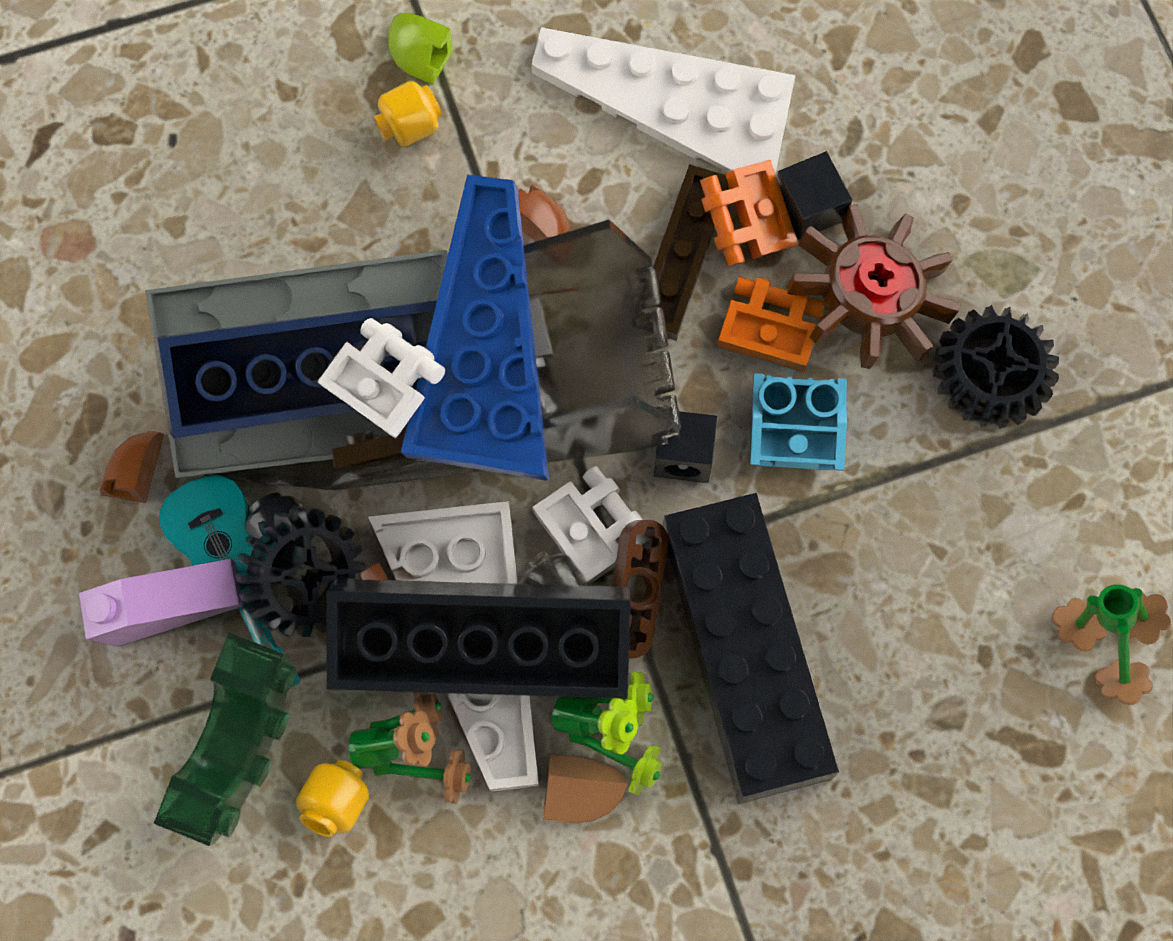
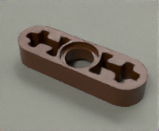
(653, 576)

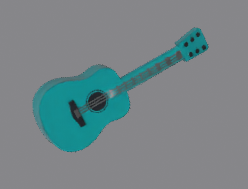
(208, 526)

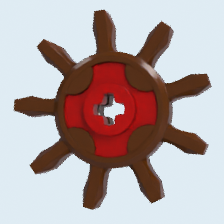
(873, 286)

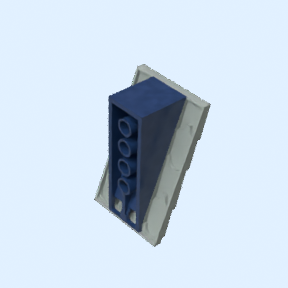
(249, 351)

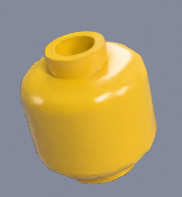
(408, 113)
(332, 798)

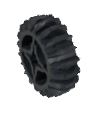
(1032, 369)
(296, 533)

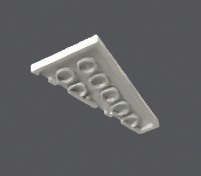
(689, 102)
(470, 547)

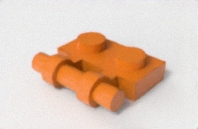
(759, 208)
(766, 333)

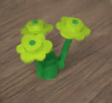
(618, 725)

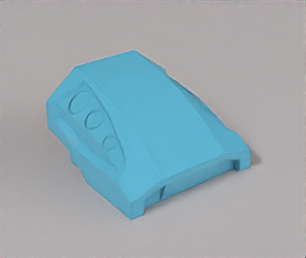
(803, 432)

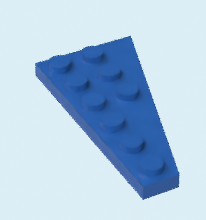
(482, 334)

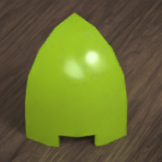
(419, 45)

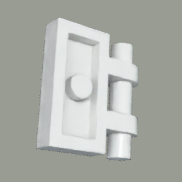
(373, 390)
(577, 528)

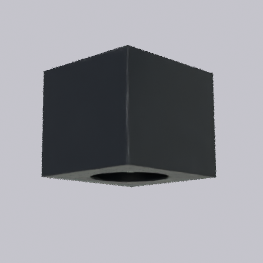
(813, 194)
(689, 453)

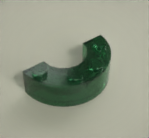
(233, 747)

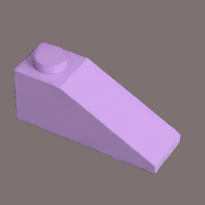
(158, 602)

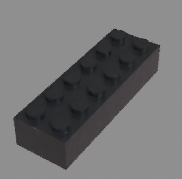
(478, 638)
(749, 649)

